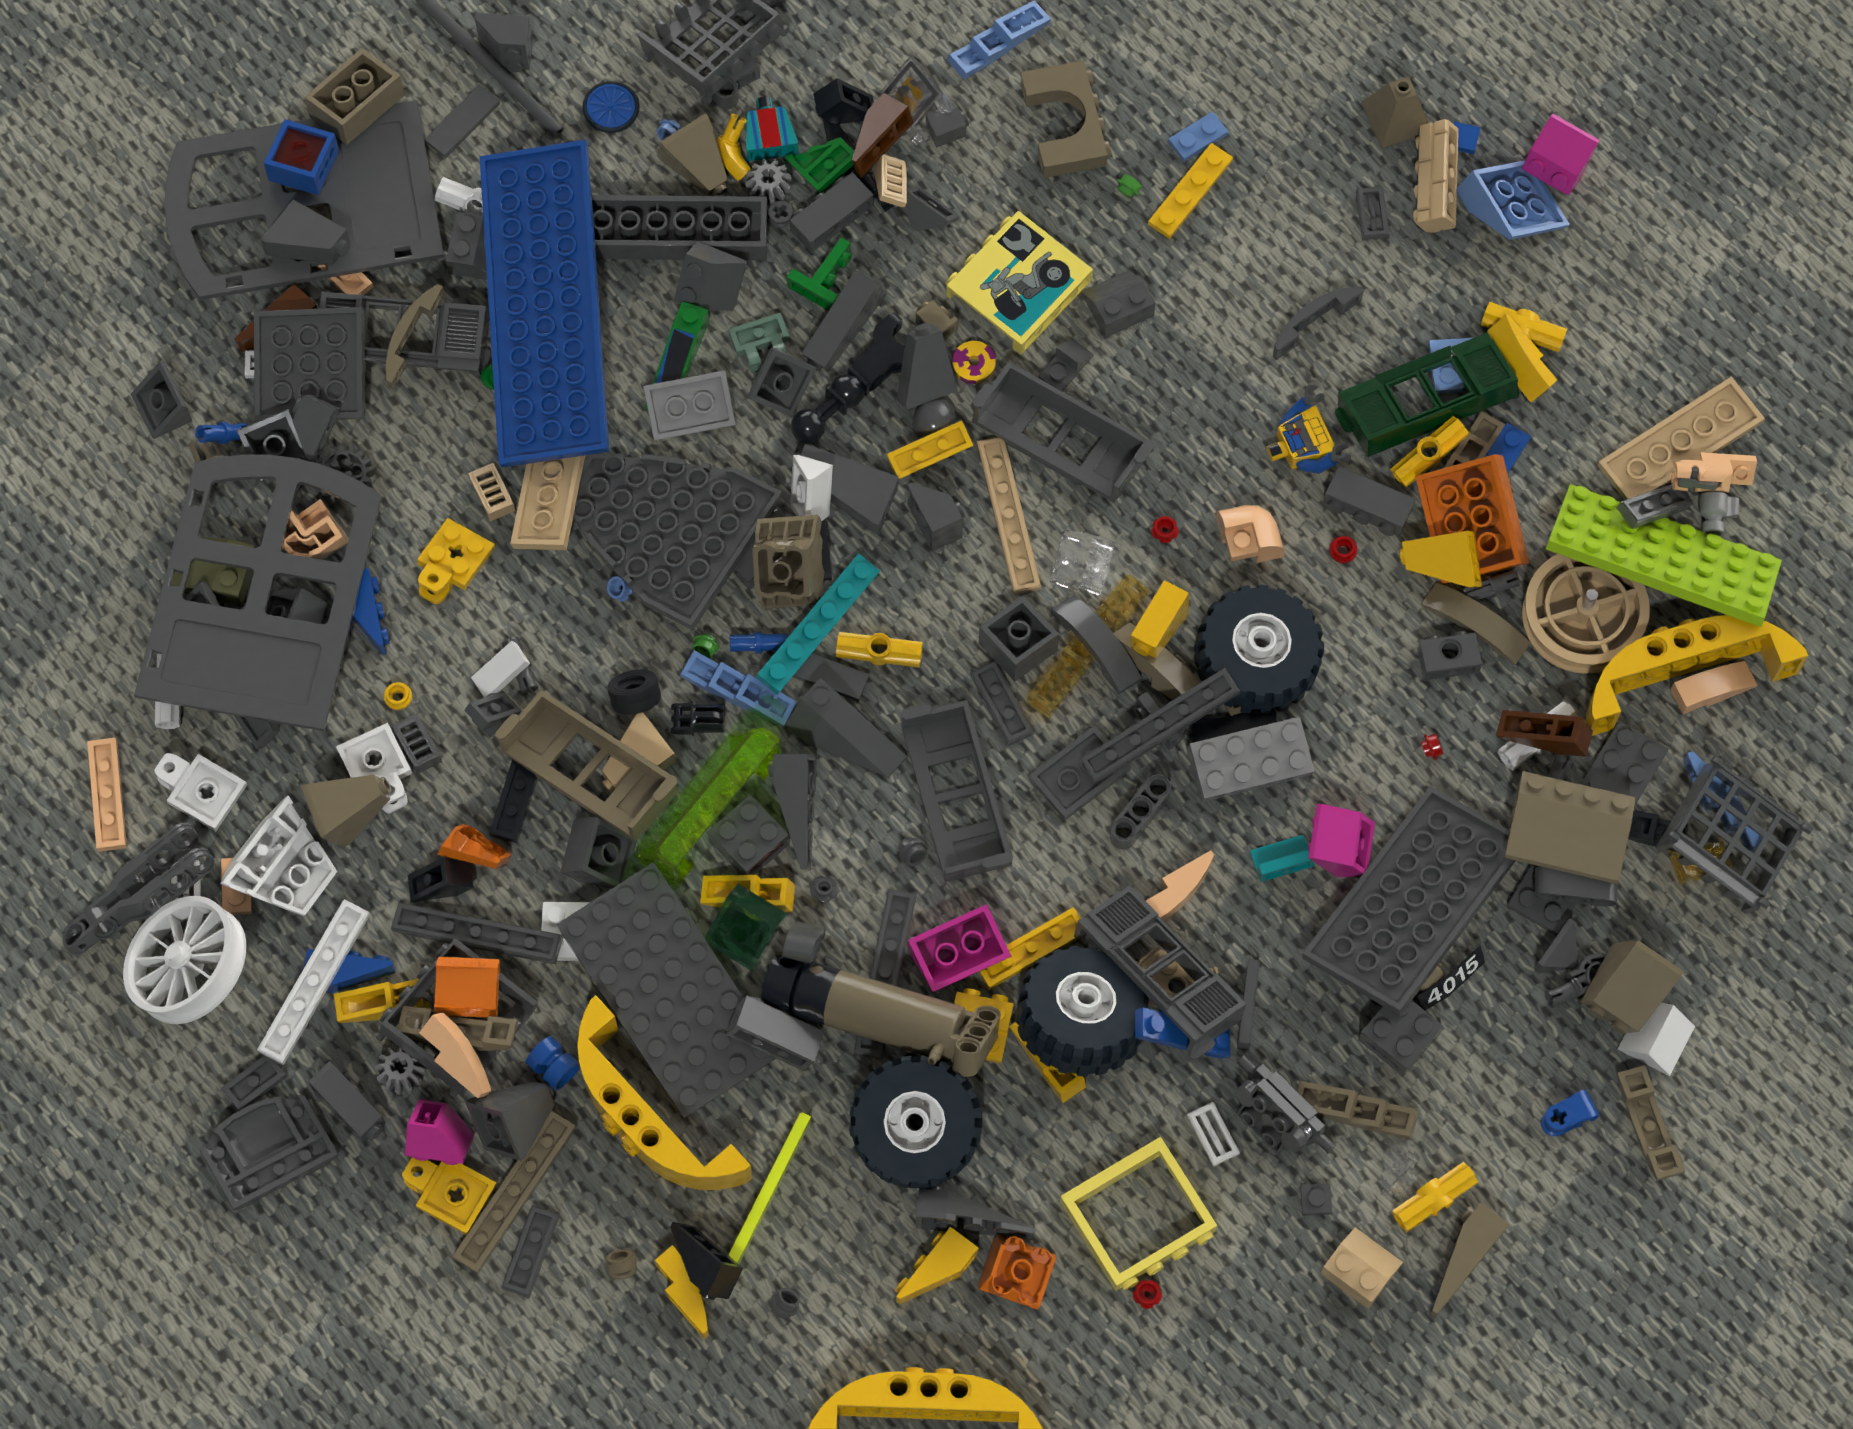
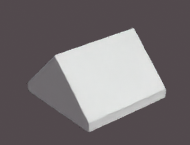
(811, 487)
(1660, 1039)

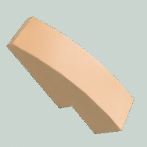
(1712, 686)
(1180, 886)
(456, 1054)

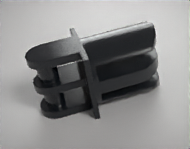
(702, 718)

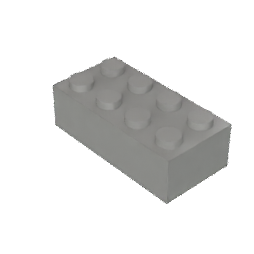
(1250, 759)

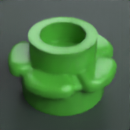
(1128, 186)
(705, 642)

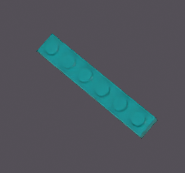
(817, 624)

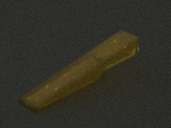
(1076, 658)

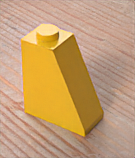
(1444, 557)
(1160, 620)

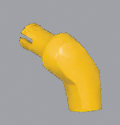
(730, 149)

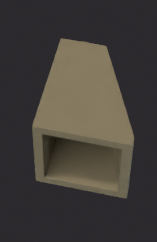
(1630, 985)

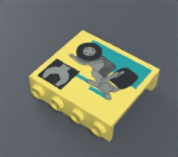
(1020, 280)

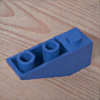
(368, 612)
(358, 970)

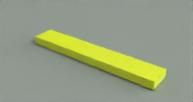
(770, 1187)

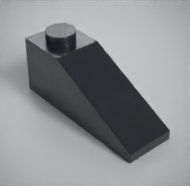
(705, 1262)

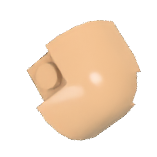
(314, 533)
(1250, 533)

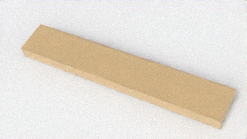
(1008, 515)

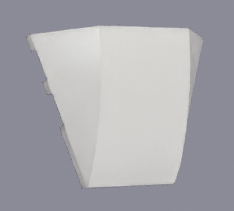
(281, 862)

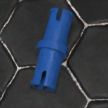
(220, 433)
(756, 642)

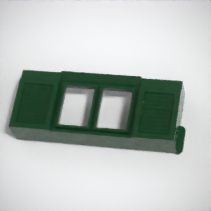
(1380, 421)

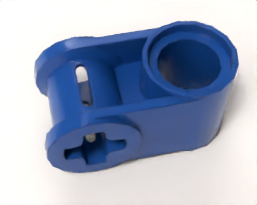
(1571, 1111)

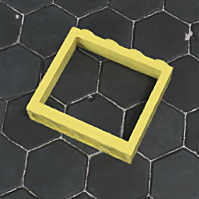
(1114, 1173)

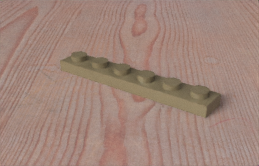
(513, 1193)

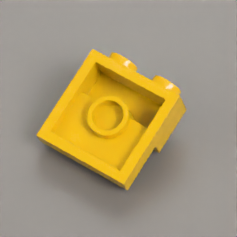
(972, 1000)

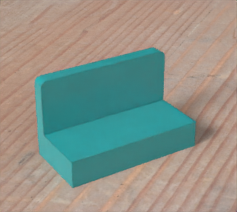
(1281, 858)

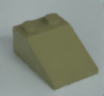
(227, 582)

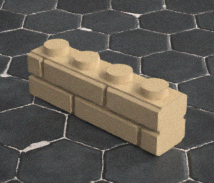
(1436, 176)

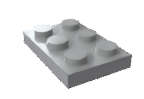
(689, 405)

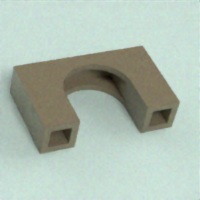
(1071, 85)

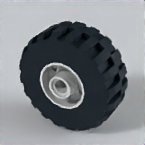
(1264, 645)
(1079, 1011)
(883, 1128)

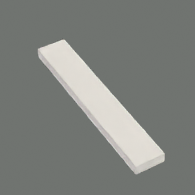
(313, 982)

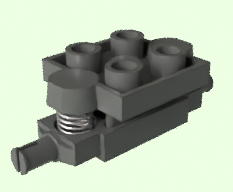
(1278, 1111)

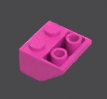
(1341, 841)
(437, 1134)

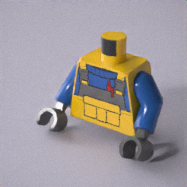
(1305, 438)

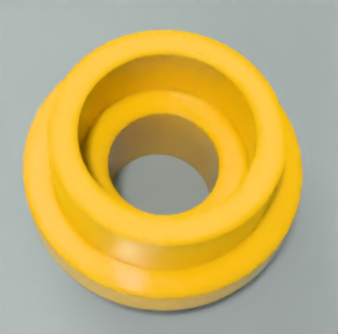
(394, 688)

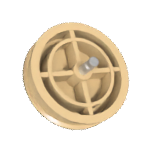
(1582, 614)

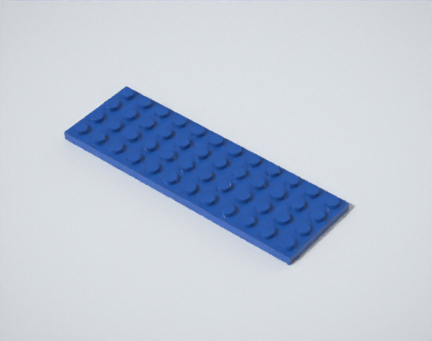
(543, 304)

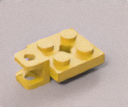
(441, 570)
(435, 1188)

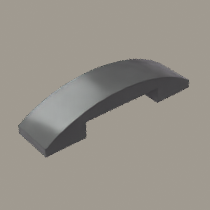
(1340, 300)
(1099, 641)

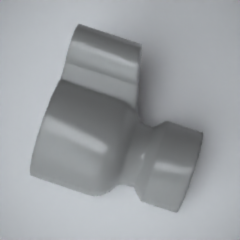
(1713, 508)

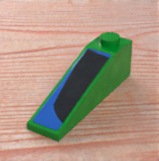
(682, 343)

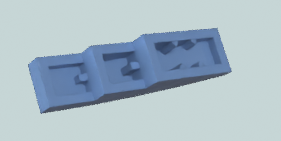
(999, 39)
(737, 688)
(1694, 766)

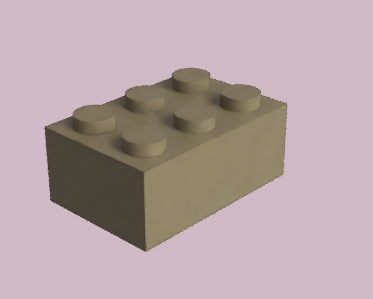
(354, 96)

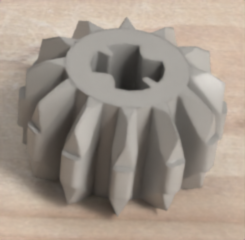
(772, 172)
(390, 1075)

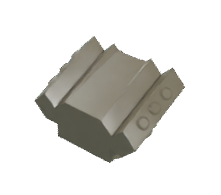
(788, 561)

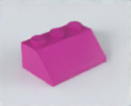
(958, 948)

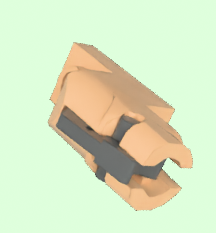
(1713, 472)

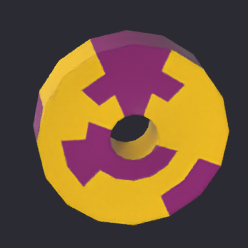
(968, 372)

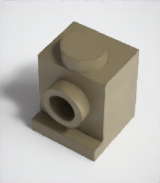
(938, 315)

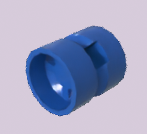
(553, 1063)

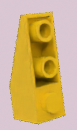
(944, 1263)

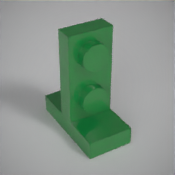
(818, 287)

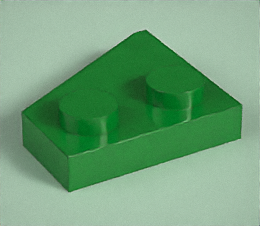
(823, 163)

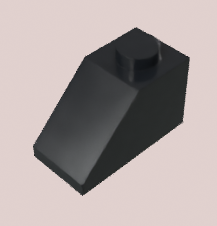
(842, 102)
(440, 880)

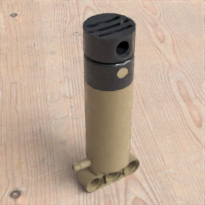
(883, 1012)

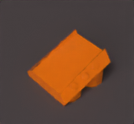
(471, 846)
(467, 986)
(1017, 1271)

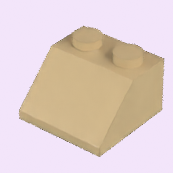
(1361, 1267)

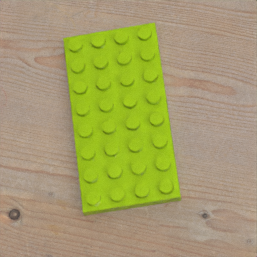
(1666, 556)

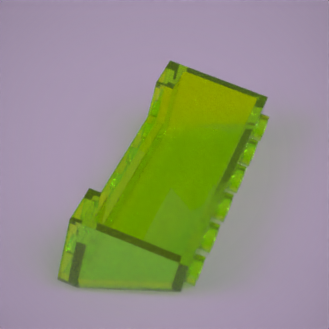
(704, 800)

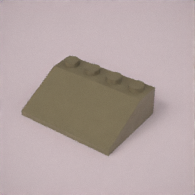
(1569, 827)

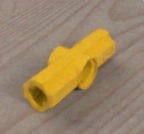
(1537, 330)
(1442, 440)
(897, 650)
(1435, 1196)

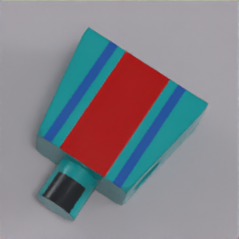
(769, 132)

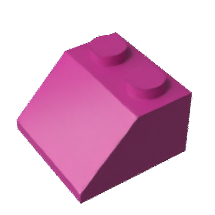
(1560, 154)

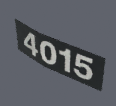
(1452, 981)

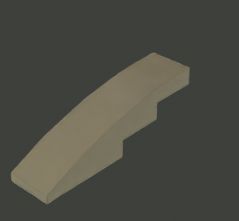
(1479, 442)
(1166, 671)
(1359, 1111)

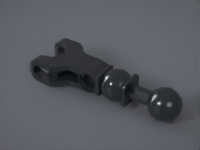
(861, 378)

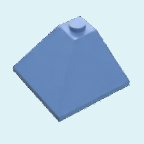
(1511, 201)

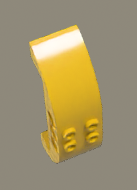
(1686, 650)
(669, 1156)
(874, 1398)

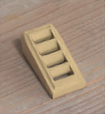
(891, 180)
(499, 509)

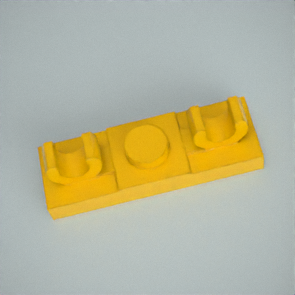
(929, 450)

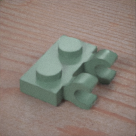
(759, 335)

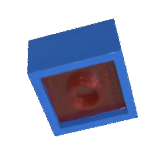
(301, 157)

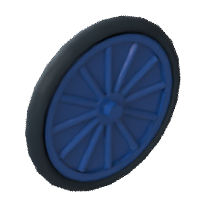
(610, 107)

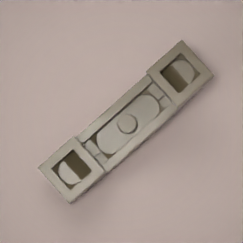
(425, 304)
(1477, 619)
(483, 1035)
(1648, 1123)

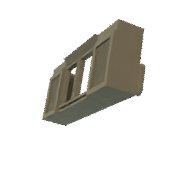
(546, 731)

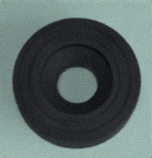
(634, 691)

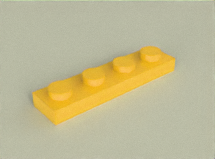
(1190, 190)
(1032, 946)

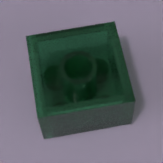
(745, 927)

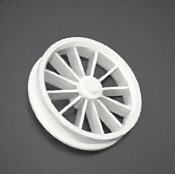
(184, 960)

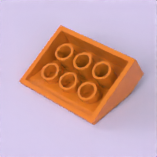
(1479, 500)

